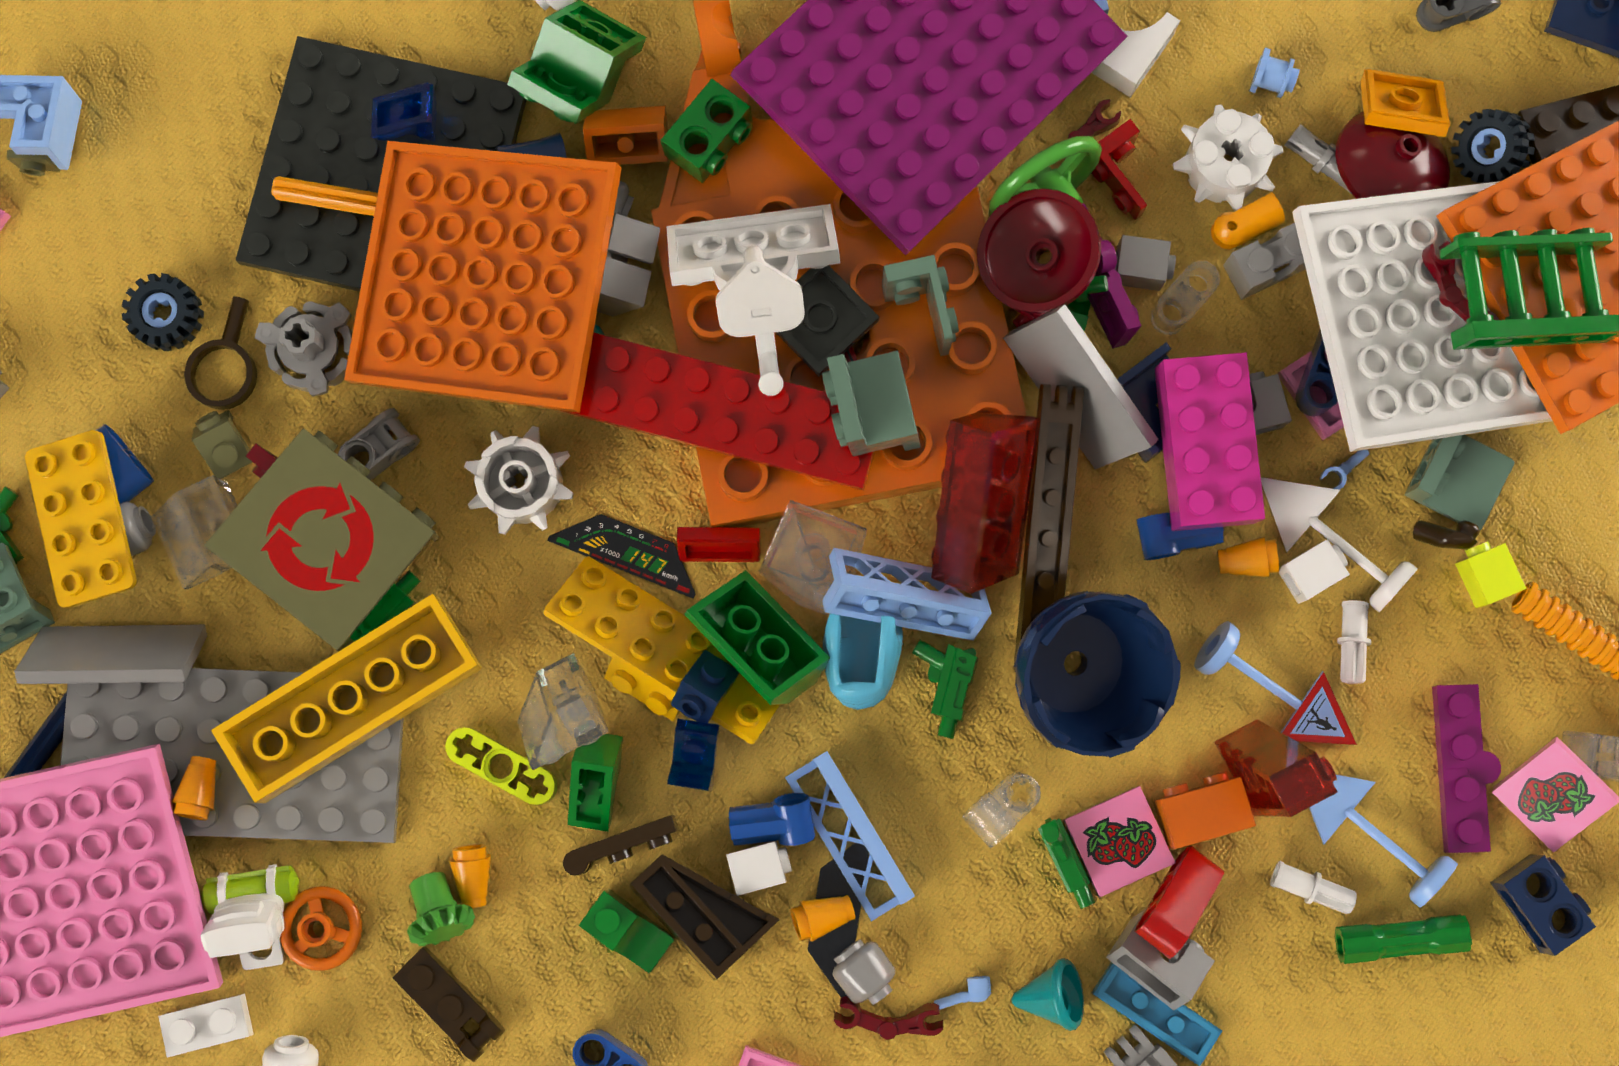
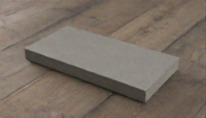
(1060, 353)
(111, 654)

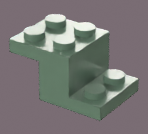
(871, 403)

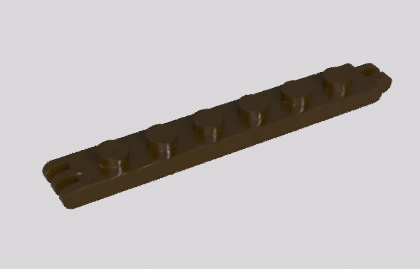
(1050, 503)

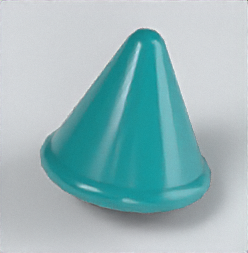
(1054, 995)

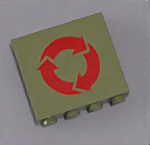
(322, 537)

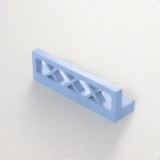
(910, 602)
(864, 829)

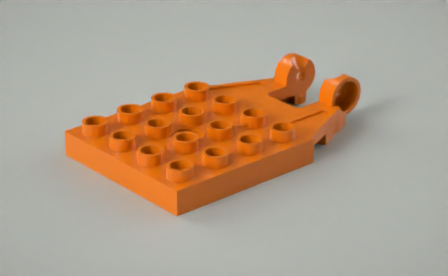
(777, 175)

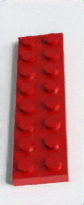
(717, 410)

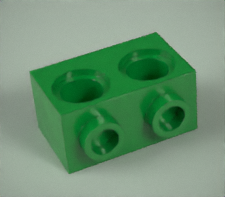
(698, 126)

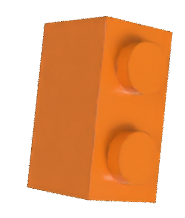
(626, 135)
(1204, 811)

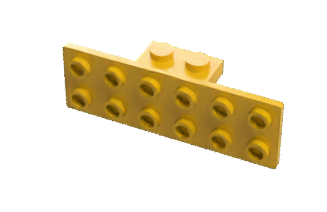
(648, 646)

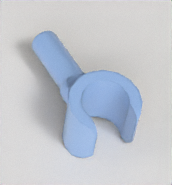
(1346, 467)
(978, 991)

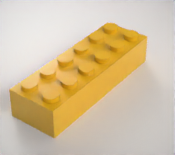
(346, 699)

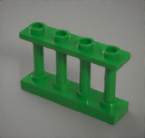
(1520, 327)

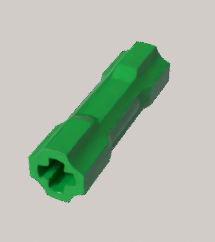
(1389, 940)

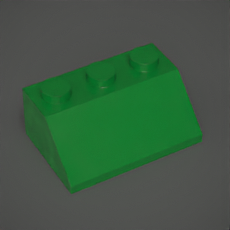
(759, 639)

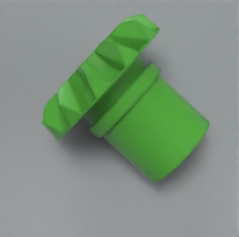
(437, 911)

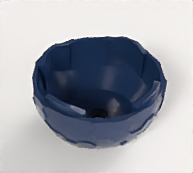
(1123, 677)

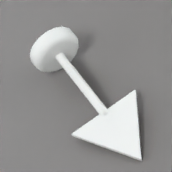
(1297, 508)

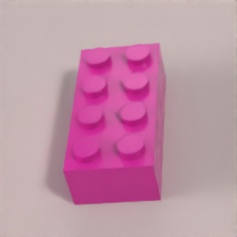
(1209, 441)

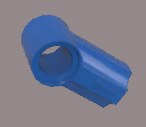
(1161, 542)
(782, 820)

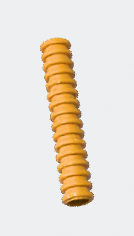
(1568, 627)

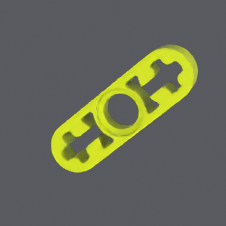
(469, 760)

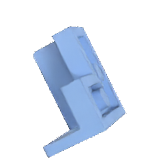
(44, 115)

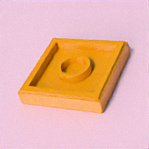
(1404, 102)

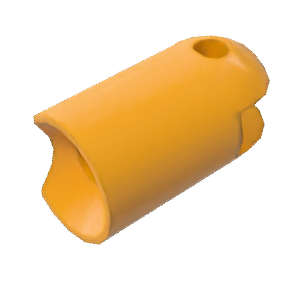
(1248, 222)

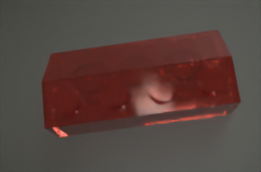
(984, 499)

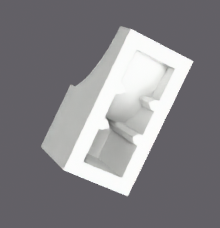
(1136, 55)

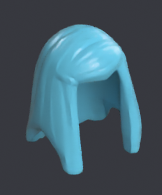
(861, 658)

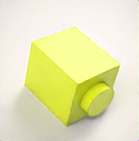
(1489, 574)

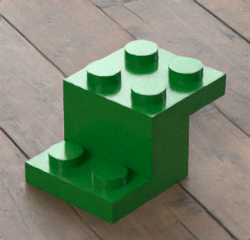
(576, 61)

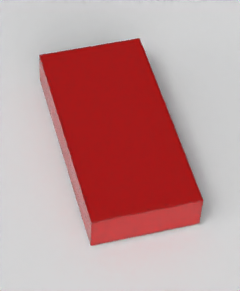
(718, 544)

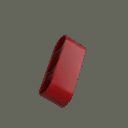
(1179, 902)

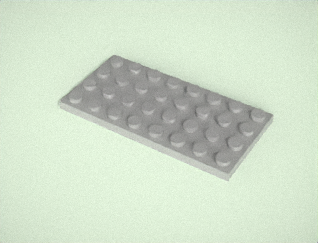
(341, 802)

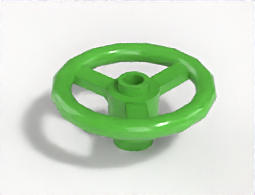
(1082, 158)

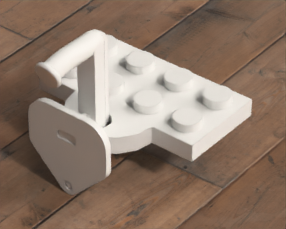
(756, 271)

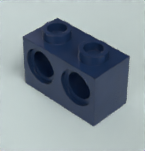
(1536, 911)

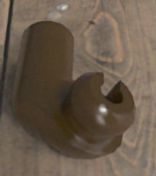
(1443, 537)

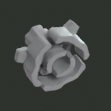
(307, 345)

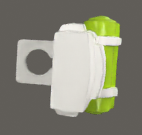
(248, 914)

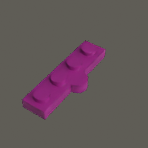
(1113, 307)
(1462, 768)

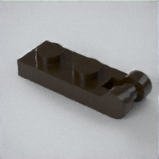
(619, 846)
(448, 1002)

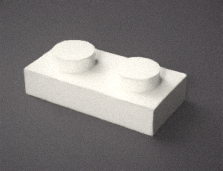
(205, 1025)

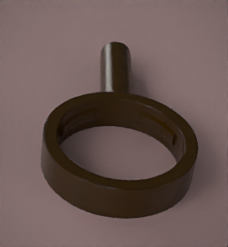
(229, 341)

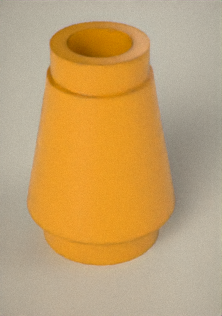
(1250, 558)
(196, 790)
(471, 873)
(820, 916)

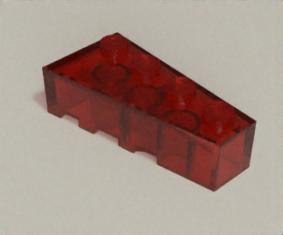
(1276, 770)

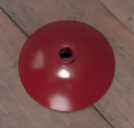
(1389, 160)
(1021, 233)

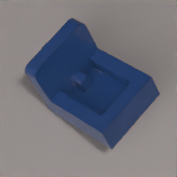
(704, 687)

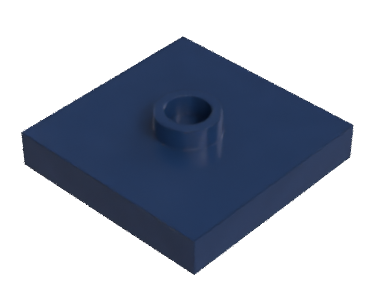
(1587, 23)

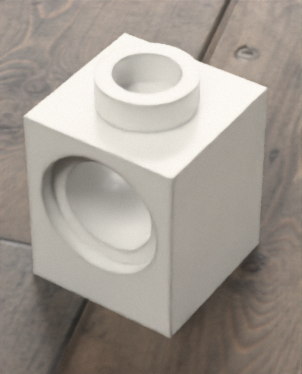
(1314, 571)
(758, 867)

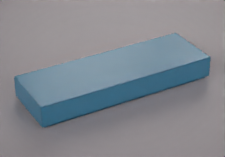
(1179, 1028)

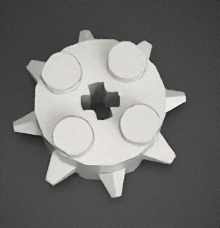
(1244, 141)
(496, 475)

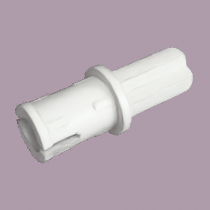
(1354, 641)
(1313, 888)

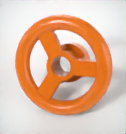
(308, 938)

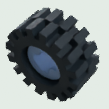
(1506, 159)
(159, 332)

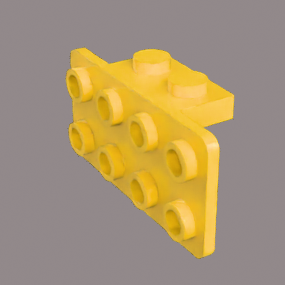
(80, 519)

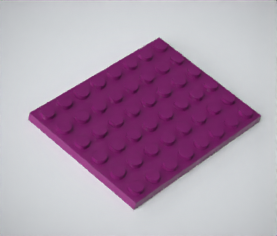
(921, 94)

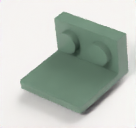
(920, 276)
(1460, 479)
(19, 613)

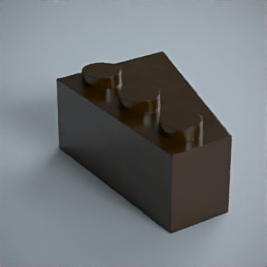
(701, 915)

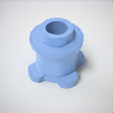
(1274, 74)

